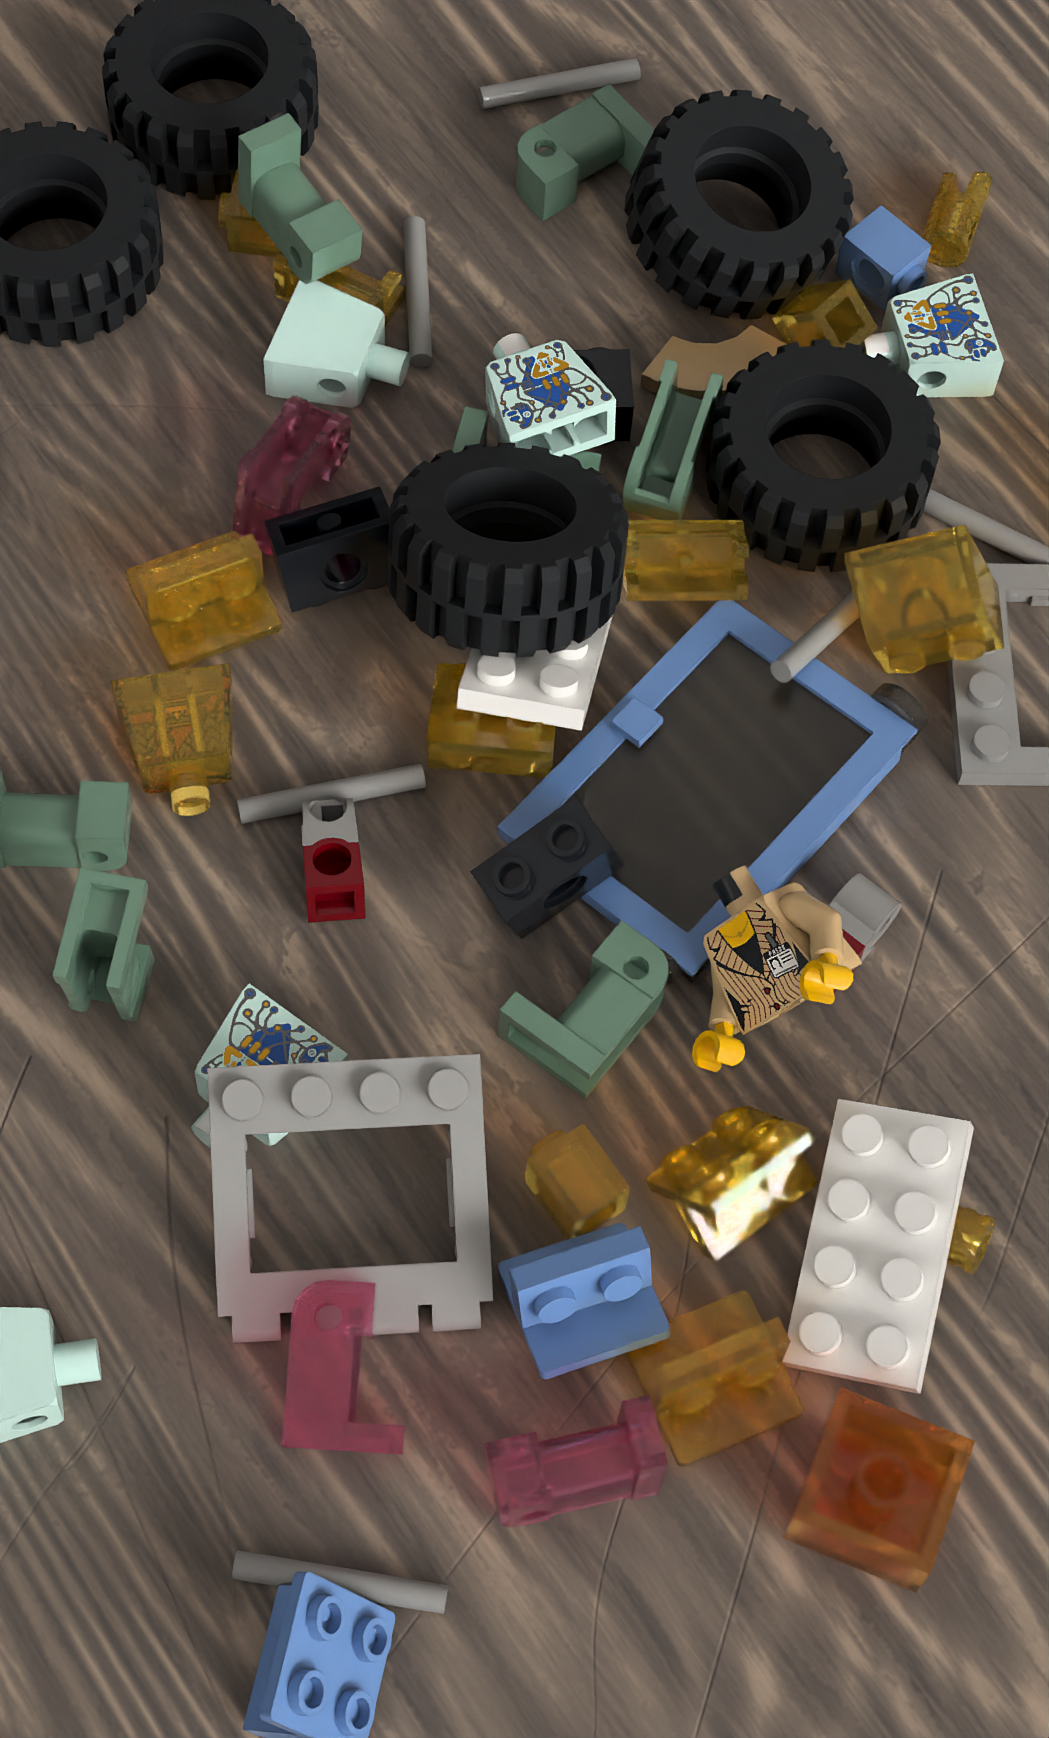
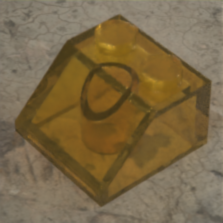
(926, 600)

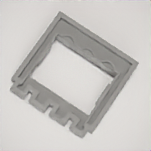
(985, 697)
(340, 1098)

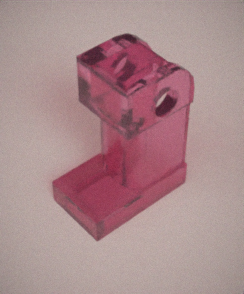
(285, 463)
(326, 1373)
(577, 1469)

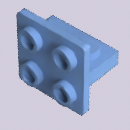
(585, 1299)
(319, 1663)

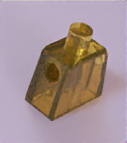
(179, 731)

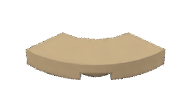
(699, 360)

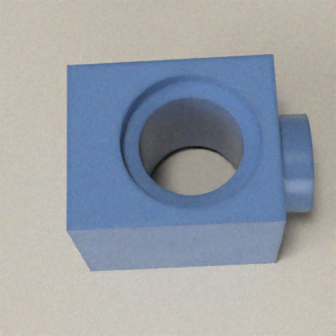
(883, 257)

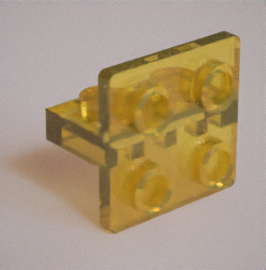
(205, 598)
(482, 740)
(736, 1177)
(717, 1378)

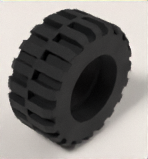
(196, 40)
(770, 154)
(107, 273)
(831, 395)
(506, 549)

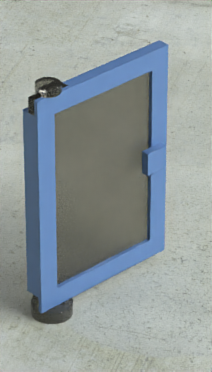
(718, 773)

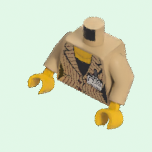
(768, 961)

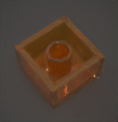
(879, 1490)

